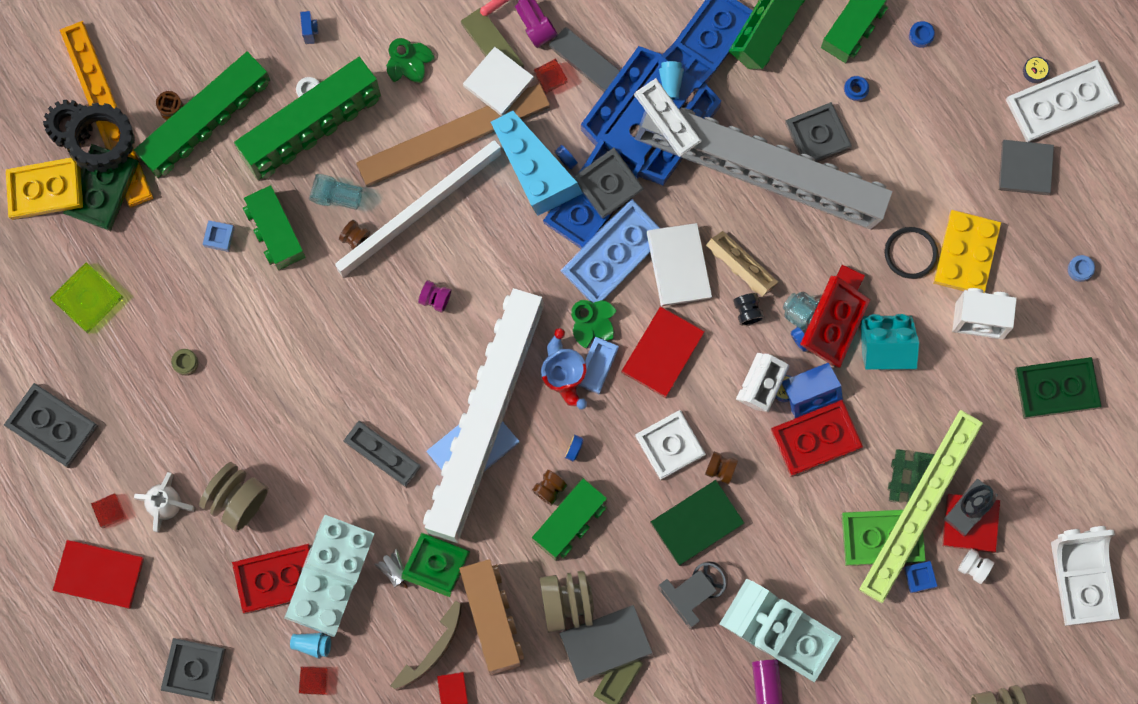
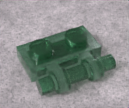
(916, 466)

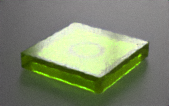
(86, 297)

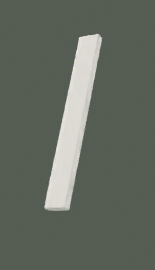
(418, 209)

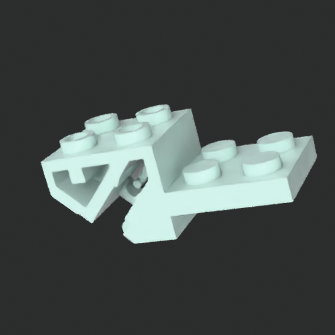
(329, 575)
(780, 630)

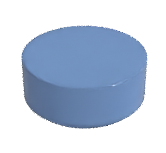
(1081, 268)

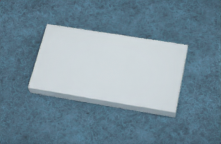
(1062, 101)

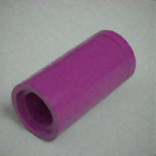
(767, 682)

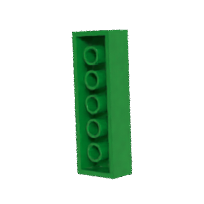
(308, 119)

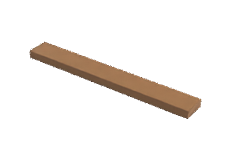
(446, 138)

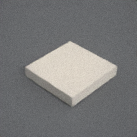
(498, 81)
(670, 445)

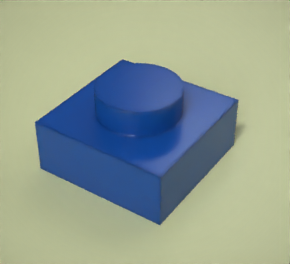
(309, 27)
(920, 577)

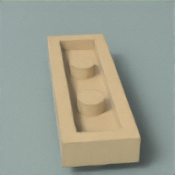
(742, 263)

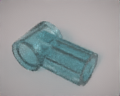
(329, 191)

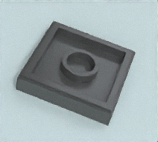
(818, 133)
(1026, 167)
(608, 183)
(193, 669)

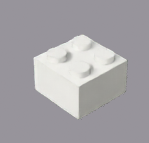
(984, 314)

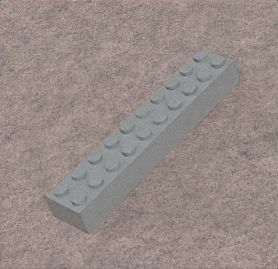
(777, 170)

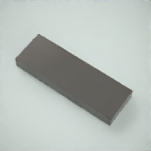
(584, 59)
(382, 453)

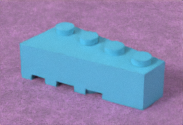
(539, 172)

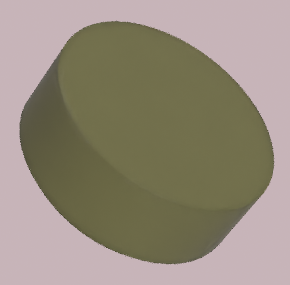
(184, 362)

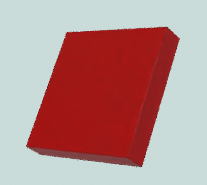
(982, 534)

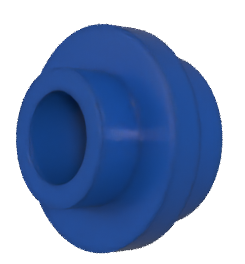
(856, 81)

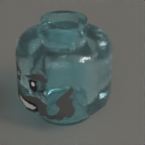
(800, 309)

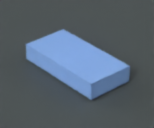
(598, 364)

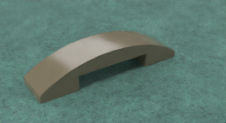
(408, 675)

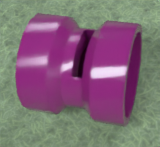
(434, 296)

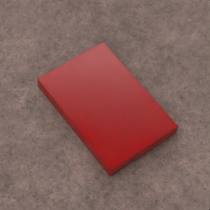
(835, 321)
(662, 352)
(816, 438)
(98, 574)
(269, 578)

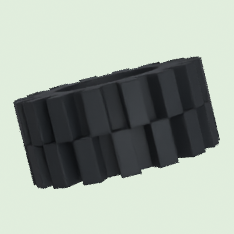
(56, 115)

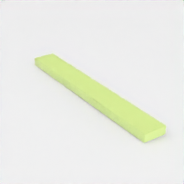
(920, 506)

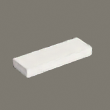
(667, 117)

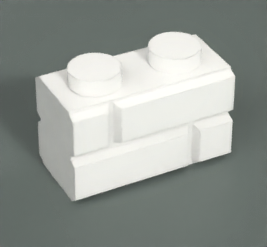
(762, 382)

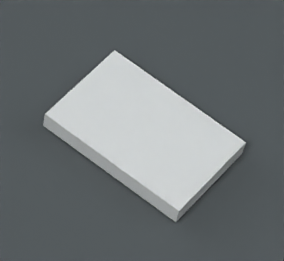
(679, 264)

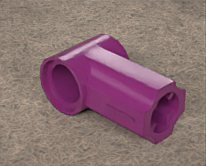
(539, 27)

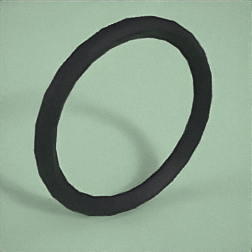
(913, 275)

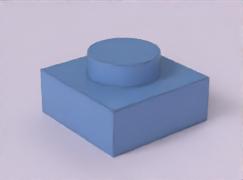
(218, 236)

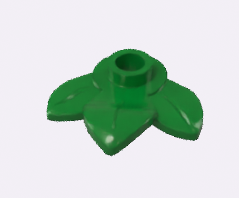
(410, 63)
(595, 324)

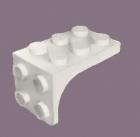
(1085, 576)

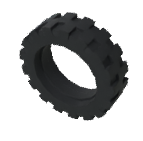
(93, 114)

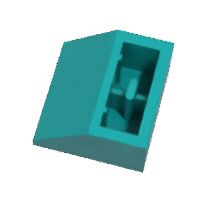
(889, 342)

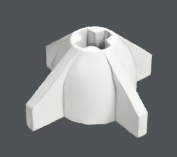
(162, 502)

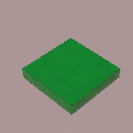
(435, 564)

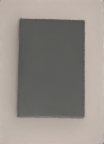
(51, 425)
(606, 645)

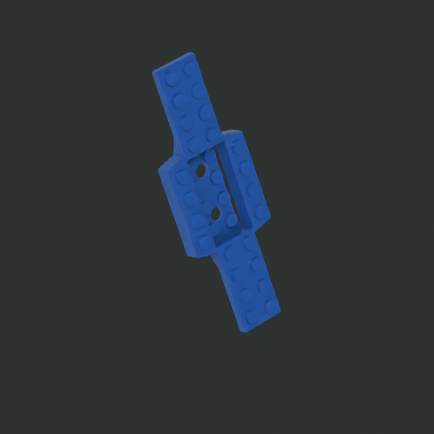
(701, 51)

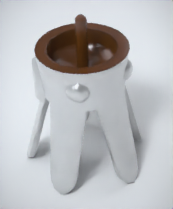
(393, 568)

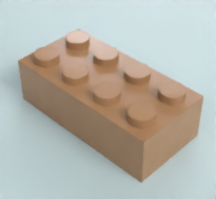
(490, 618)

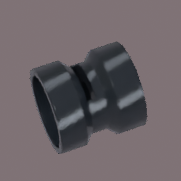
(748, 309)

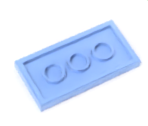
(611, 253)

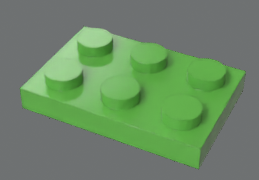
(866, 534)

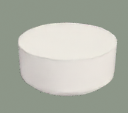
(305, 85)

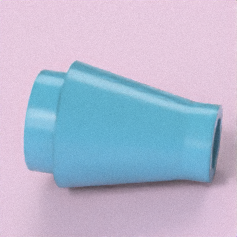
(671, 78)
(313, 644)

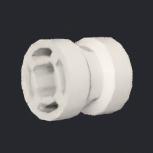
(976, 566)

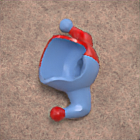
(564, 370)

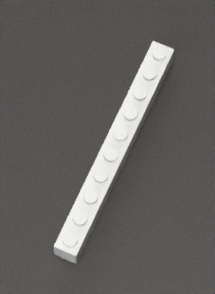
(484, 416)

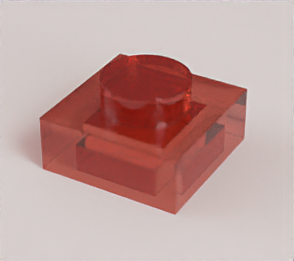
(550, 76)
(108, 510)
(313, 680)

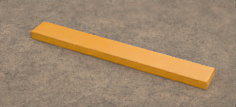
(98, 91)

